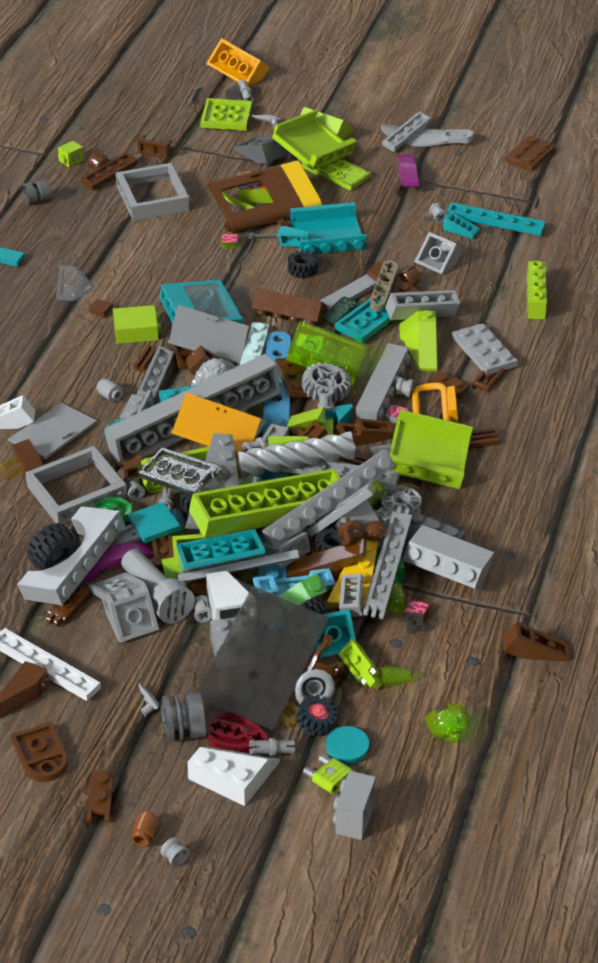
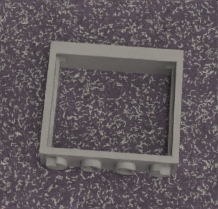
(157, 207)
(66, 465)

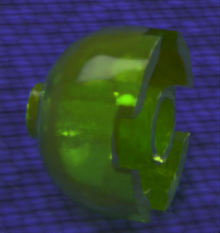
(449, 723)

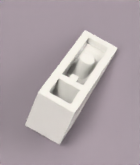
(16, 413)

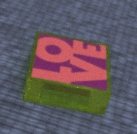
(229, 240)

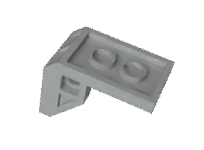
(126, 605)

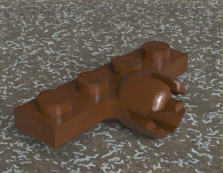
(105, 169)
(404, 279)

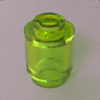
(397, 600)

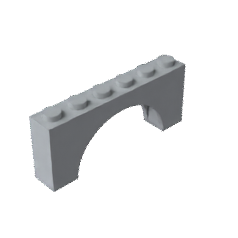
(59, 582)

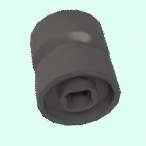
(36, 191)

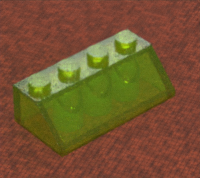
(319, 345)

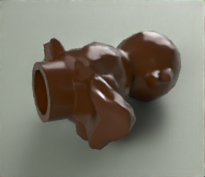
(355, 530)

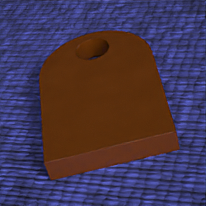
(38, 750)

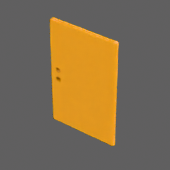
(201, 419)

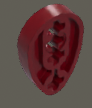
(236, 725)

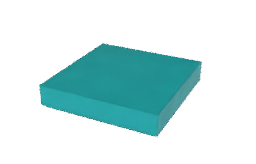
(153, 522)

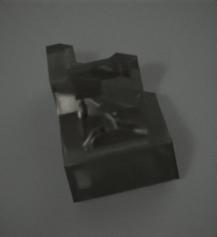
(233, 93)

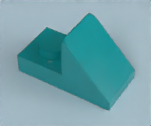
(340, 414)

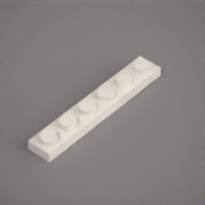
(58, 670)

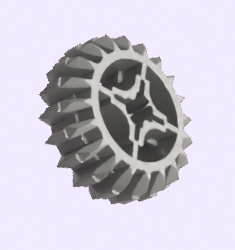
(326, 376)

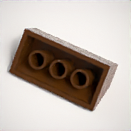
(289, 306)

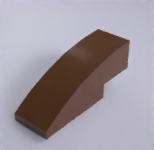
(366, 430)

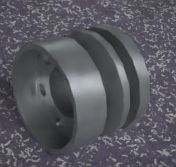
(183, 716)

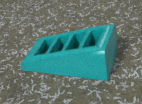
(460, 226)
(287, 233)

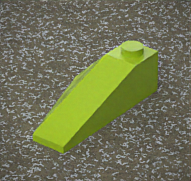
(420, 338)

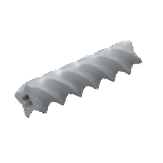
(296, 454)

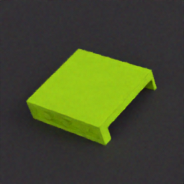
(312, 140)
(430, 449)

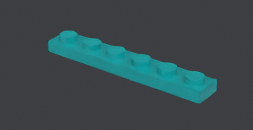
(498, 219)

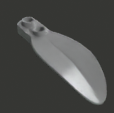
(434, 137)

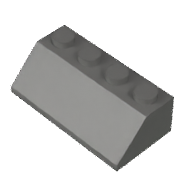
(449, 557)

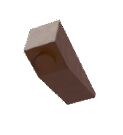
(535, 645)
(23, 687)

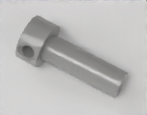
(169, 596)

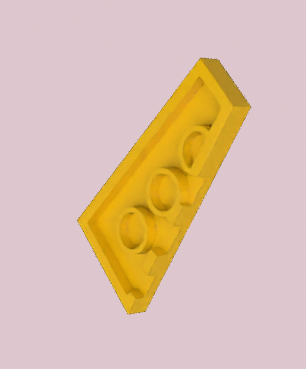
(362, 566)

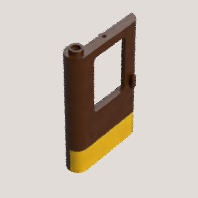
(286, 186)

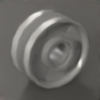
(402, 497)

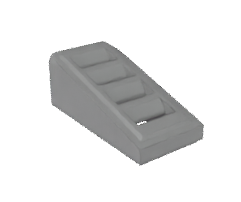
(355, 606)

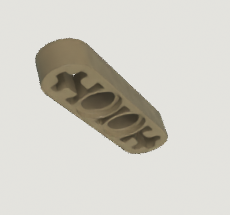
(381, 285)

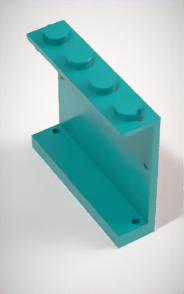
(330, 227)

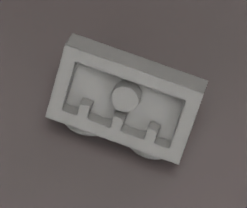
(137, 404)

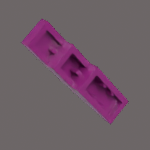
(407, 170)

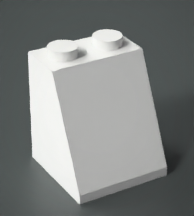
(224, 595)

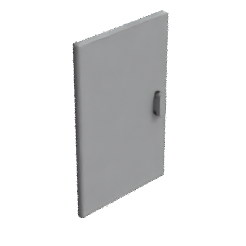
(217, 334)
(54, 430)

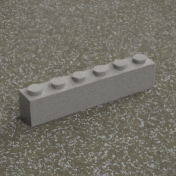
(383, 383)

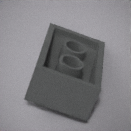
(262, 150)

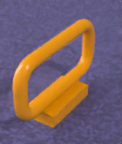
(448, 399)

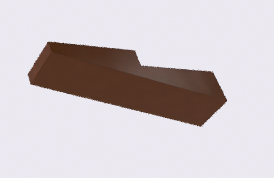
(333, 558)

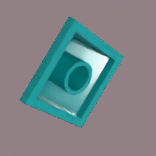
(340, 629)

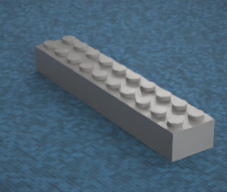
(151, 428)

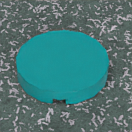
(347, 744)

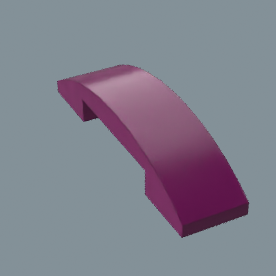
(113, 557)

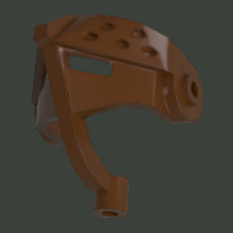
(334, 670)

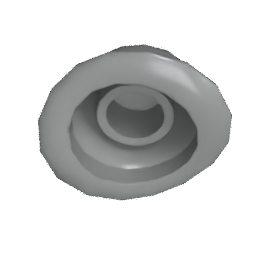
(314, 683)

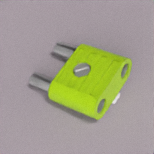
(329, 775)

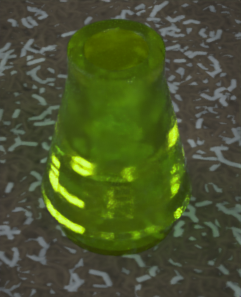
(392, 675)

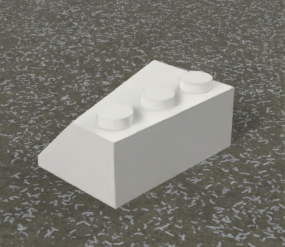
(230, 772)

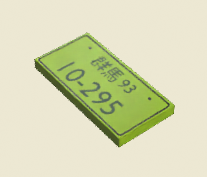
(342, 173)

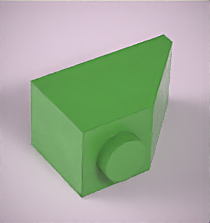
(305, 590)

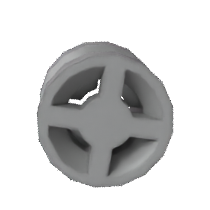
(404, 387)
(174, 852)

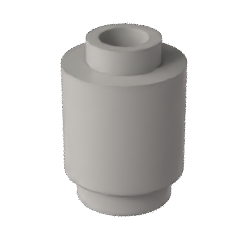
(109, 390)

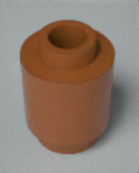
(144, 828)

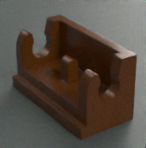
(154, 148)

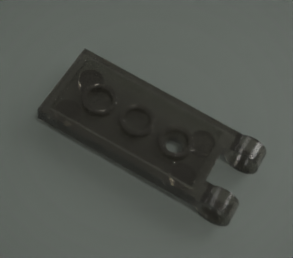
(182, 472)

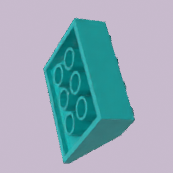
(219, 550)

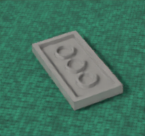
(484, 349)

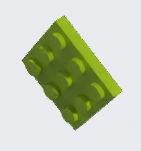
(226, 114)

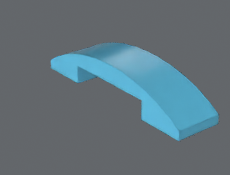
(280, 586)

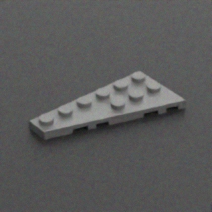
(220, 453)

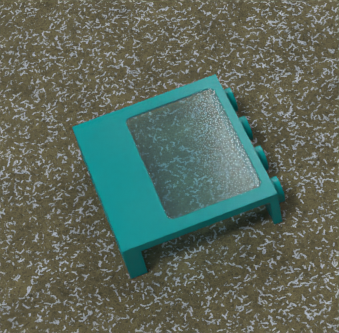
(202, 296)

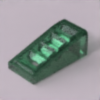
(340, 309)

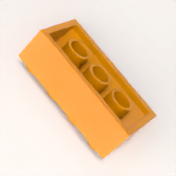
(237, 63)

